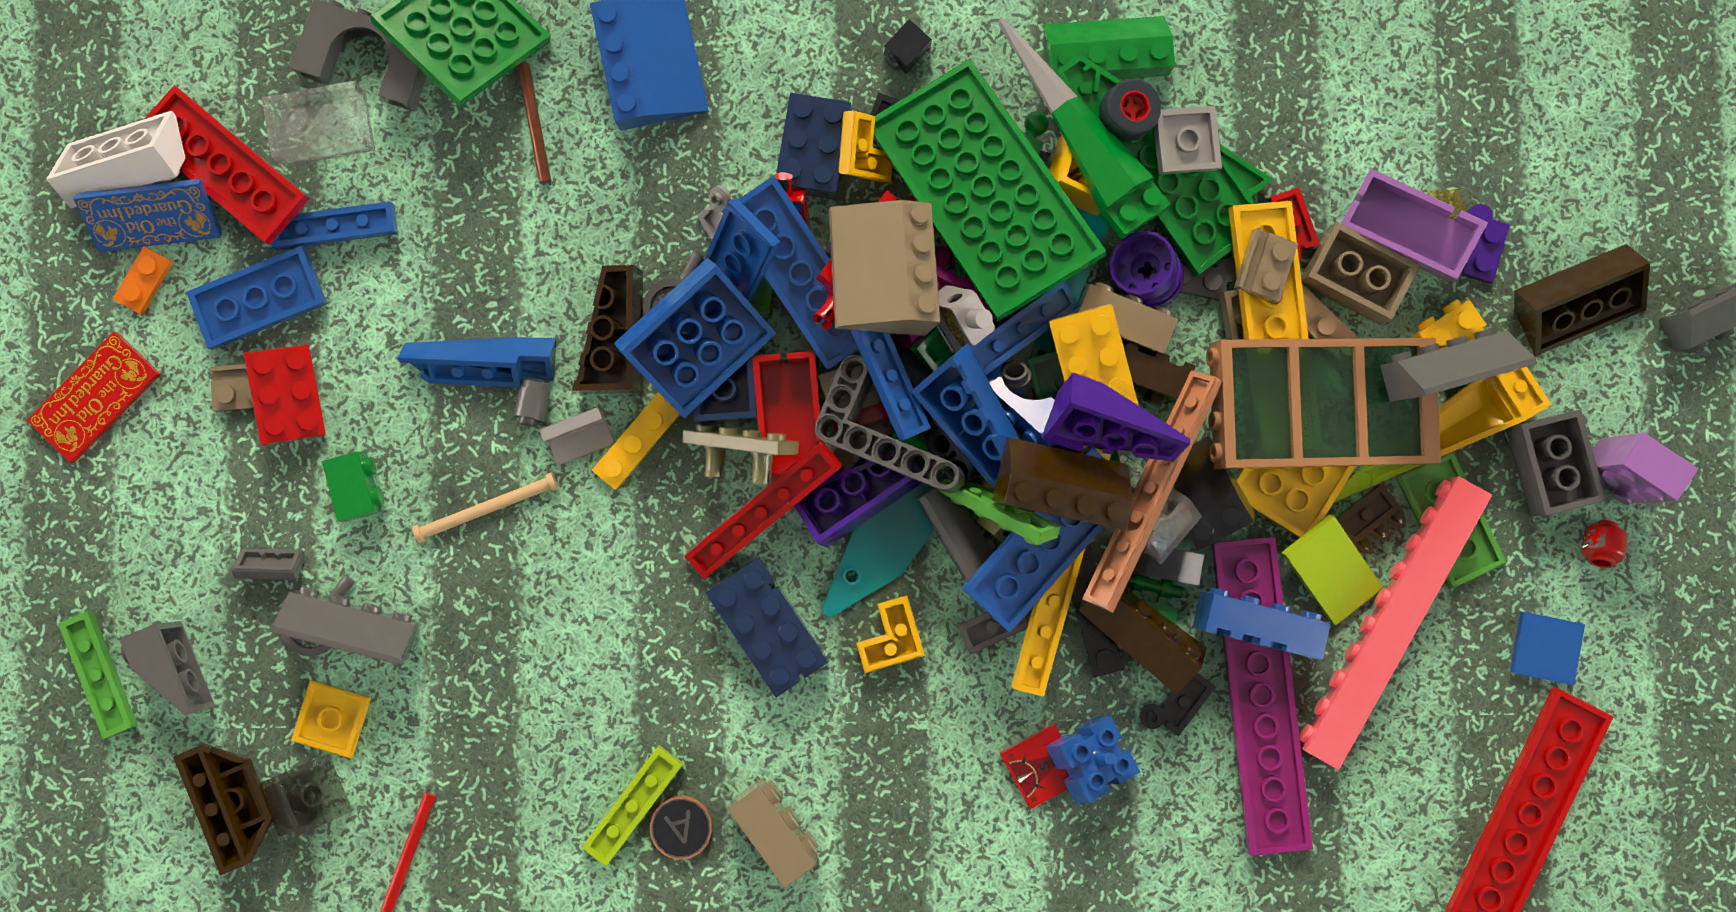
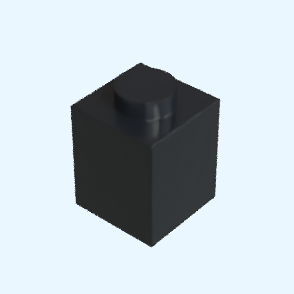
(906, 47)

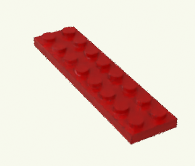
(1531, 806)

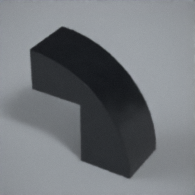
(1178, 567)

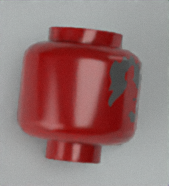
(1604, 544)

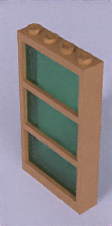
(1316, 405)

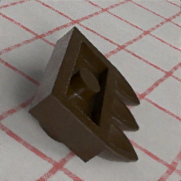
(1370, 516)

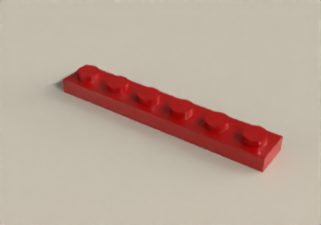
(763, 509)

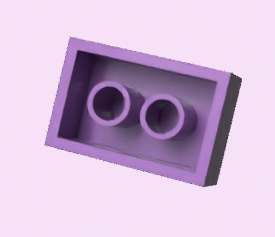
(1641, 469)

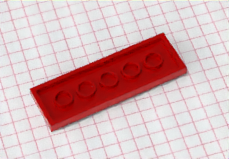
(232, 170)

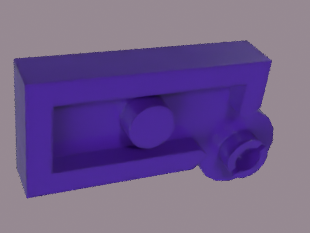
(1488, 250)

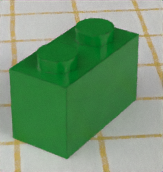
(353, 486)

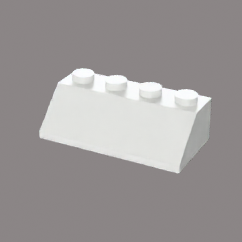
(120, 158)

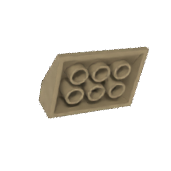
(884, 267)

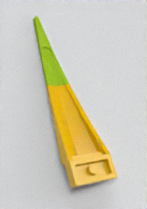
(1468, 417)

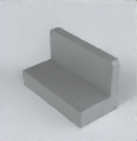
(578, 436)

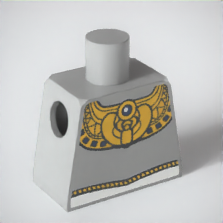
(962, 318)

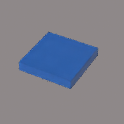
(1547, 648)

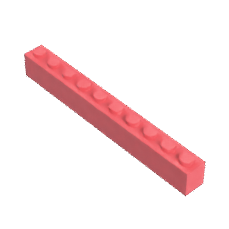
(1394, 620)

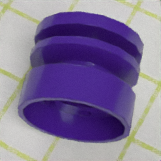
(1136, 258)

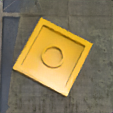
(331, 719)

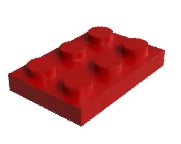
(284, 394)

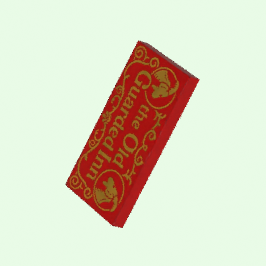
(93, 397)

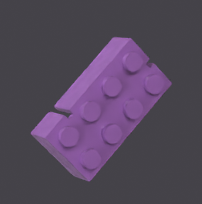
(1414, 225)

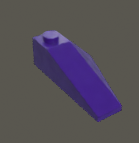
(1100, 417)

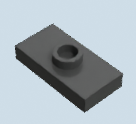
(268, 564)

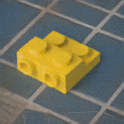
(1457, 321)

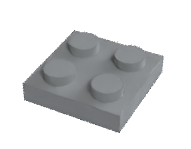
(1187, 140)

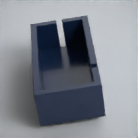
(767, 627)

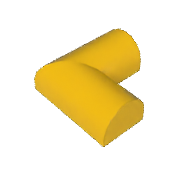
(857, 151)
(900, 641)

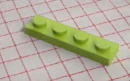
(632, 805)

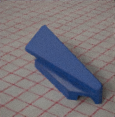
(482, 361)

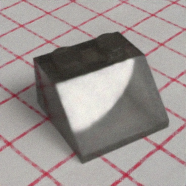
(306, 798)

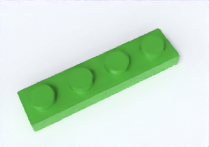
(1022, 521)
(97, 674)

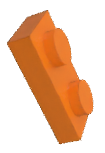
(143, 280)

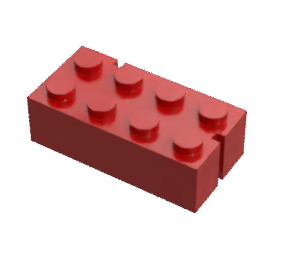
(787, 402)

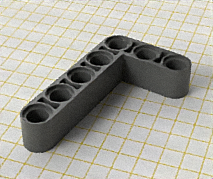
(876, 442)

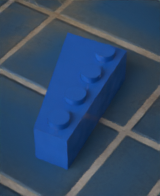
(968, 411)
(1260, 624)

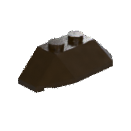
(226, 802)

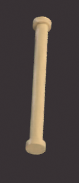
(422, 532)

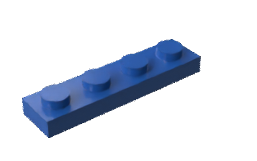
(338, 225)
(1024, 327)
(891, 383)

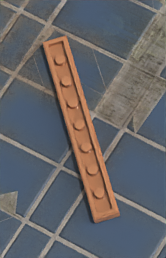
(1151, 495)

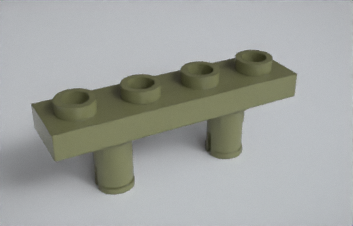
(728, 438)

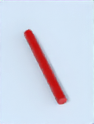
(408, 852)

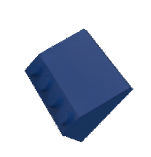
(648, 61)
(695, 338)

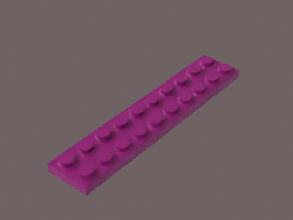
(1263, 709)

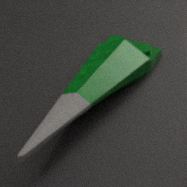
(1114, 176)

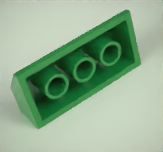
(1119, 46)

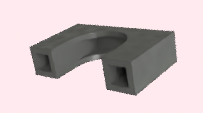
(330, 29)

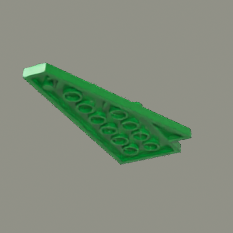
(1199, 201)

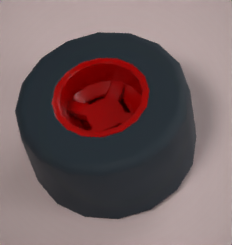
(1138, 101)

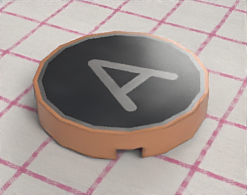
(681, 827)

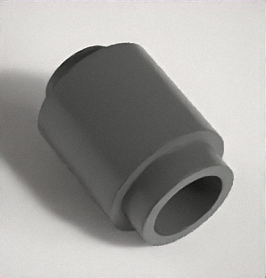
(1018, 379)
(531, 403)

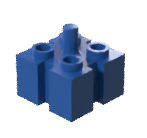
(1092, 759)

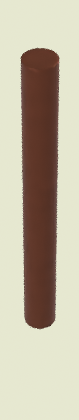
(534, 123)

